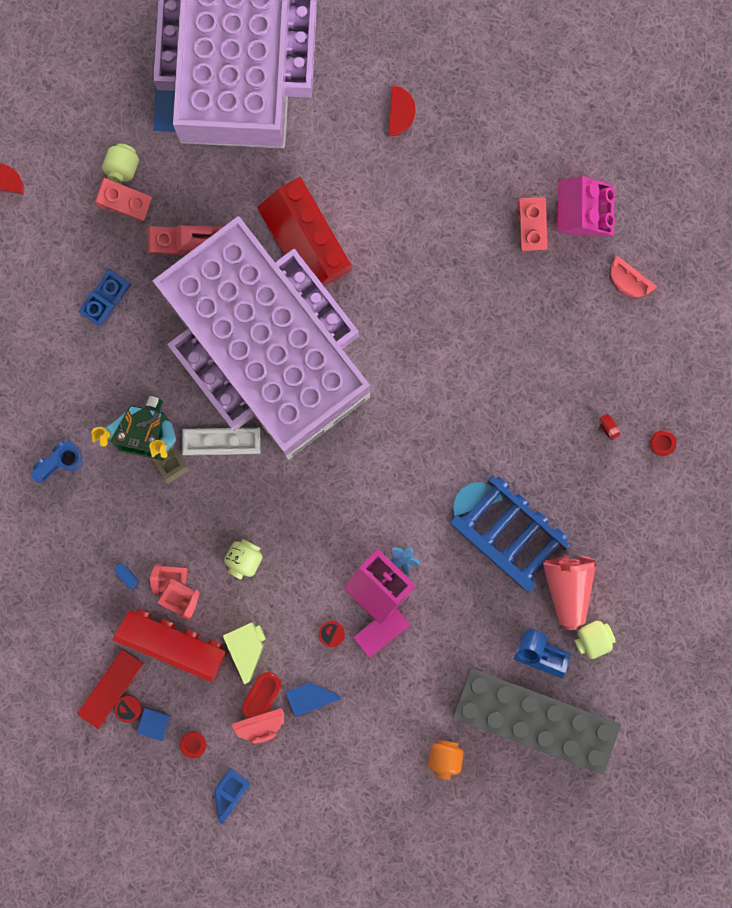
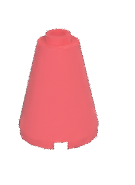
(570, 588)

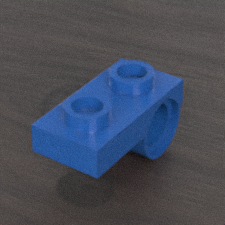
(46, 467)
(538, 654)

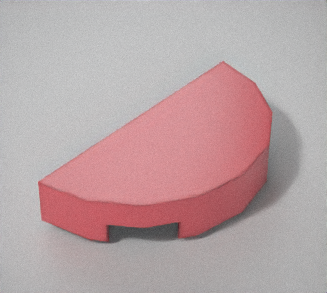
(629, 280)
(261, 727)

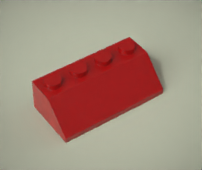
(301, 226)
(171, 645)

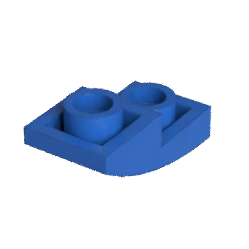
(104, 298)

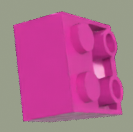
(585, 207)
(379, 586)

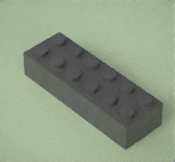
(536, 721)

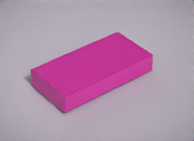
(377, 636)

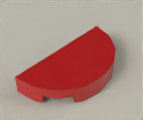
(401, 112)
(10, 180)

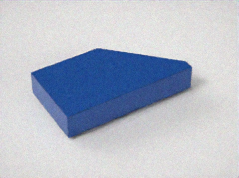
(309, 698)
(229, 793)

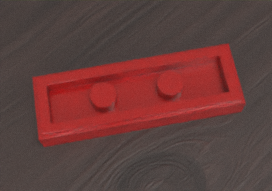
(110, 688)

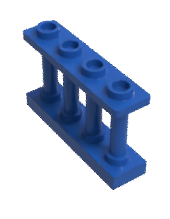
(485, 542)

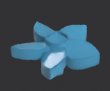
(404, 558)

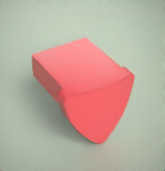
(161, 576)
(179, 599)

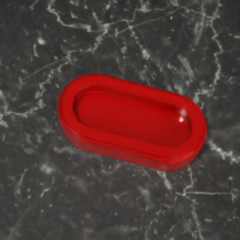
(261, 695)

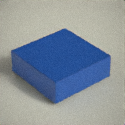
(127, 576)
(153, 724)

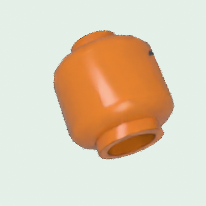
(445, 759)

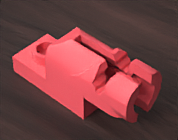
(178, 240)

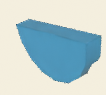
(470, 496)

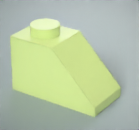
(245, 648)

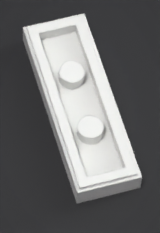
(221, 441)

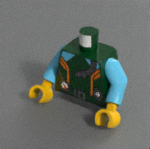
(140, 431)

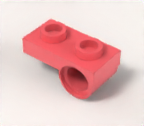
(122, 199)
(533, 223)

